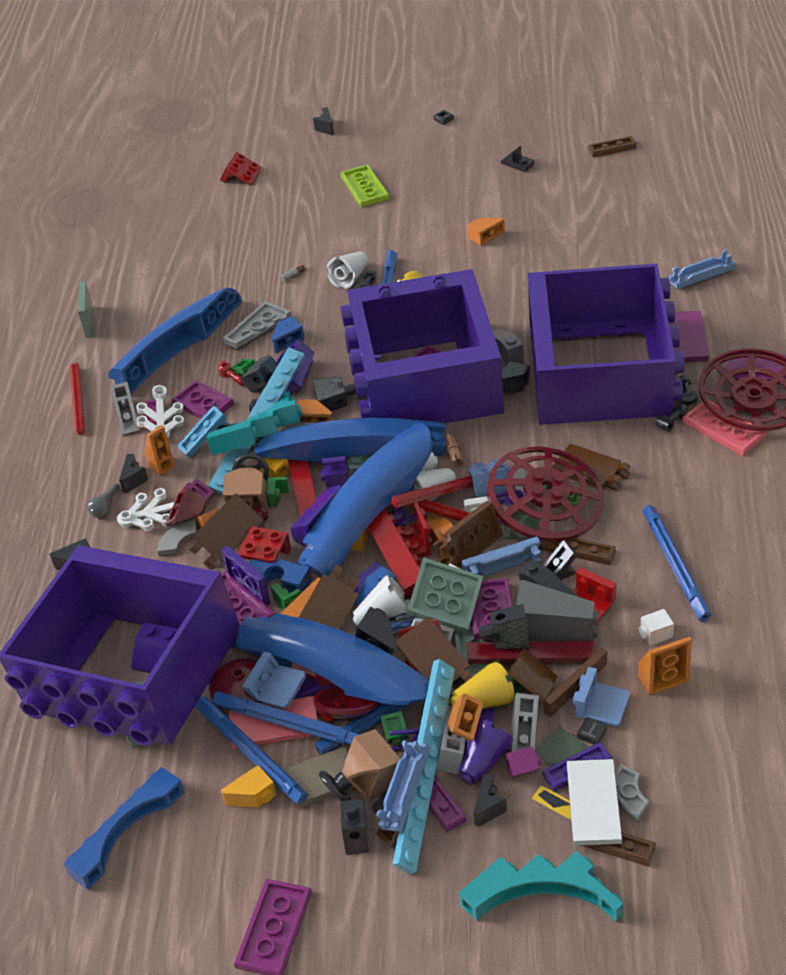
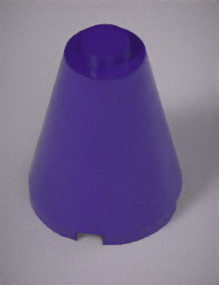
(483, 751)

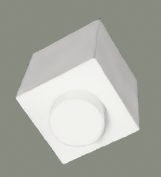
(656, 627)

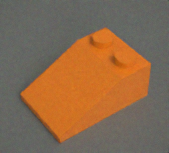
(665, 666)

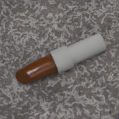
(292, 272)

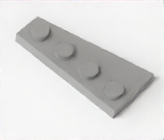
(256, 323)

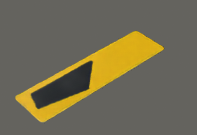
(553, 801)

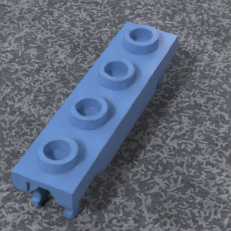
(702, 270)
(503, 558)
(403, 786)

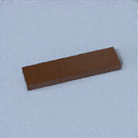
(586, 549)
(571, 684)

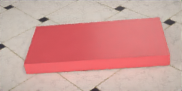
(731, 437)
(264, 732)

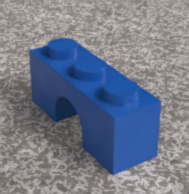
(292, 575)

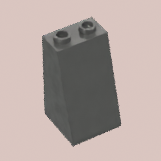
(556, 614)

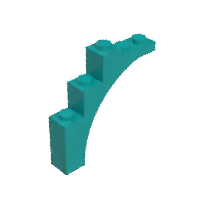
(266, 423)
(539, 876)

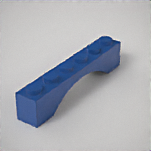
(90, 860)

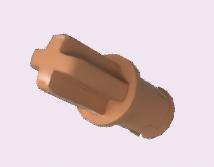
(453, 450)

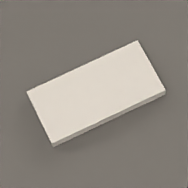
(593, 802)

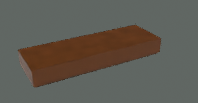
(612, 146)
(631, 849)

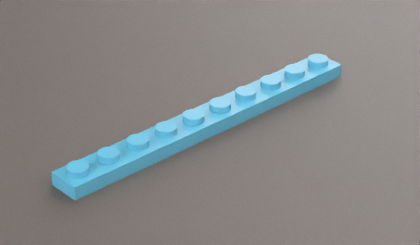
(270, 396)
(431, 733)

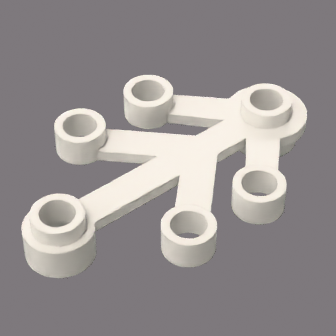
(159, 394)
(151, 512)

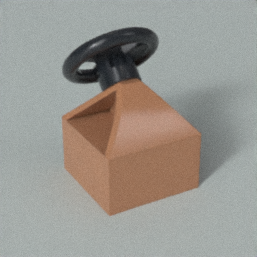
(248, 481)
(367, 768)

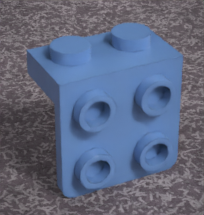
(480, 476)
(273, 683)
(600, 700)

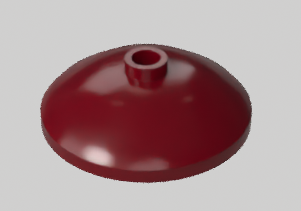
(231, 677)
(348, 708)

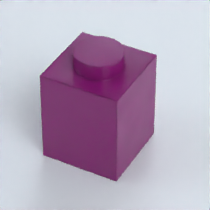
(522, 762)

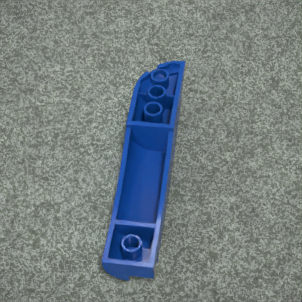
(174, 336)
(342, 438)
(364, 497)
(337, 656)

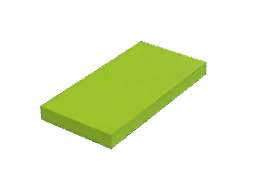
(364, 186)

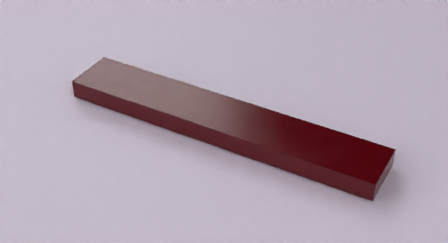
(544, 651)

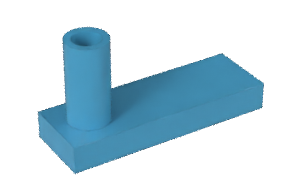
(199, 433)

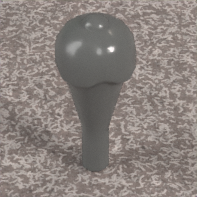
(99, 506)

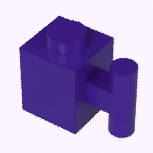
(334, 471)

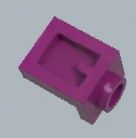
(200, 488)

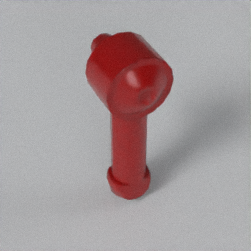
(225, 371)

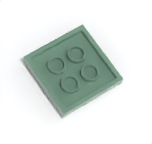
(445, 595)

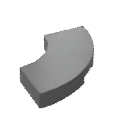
(176, 537)
(628, 793)

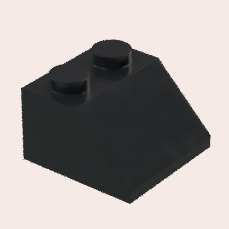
(377, 630)

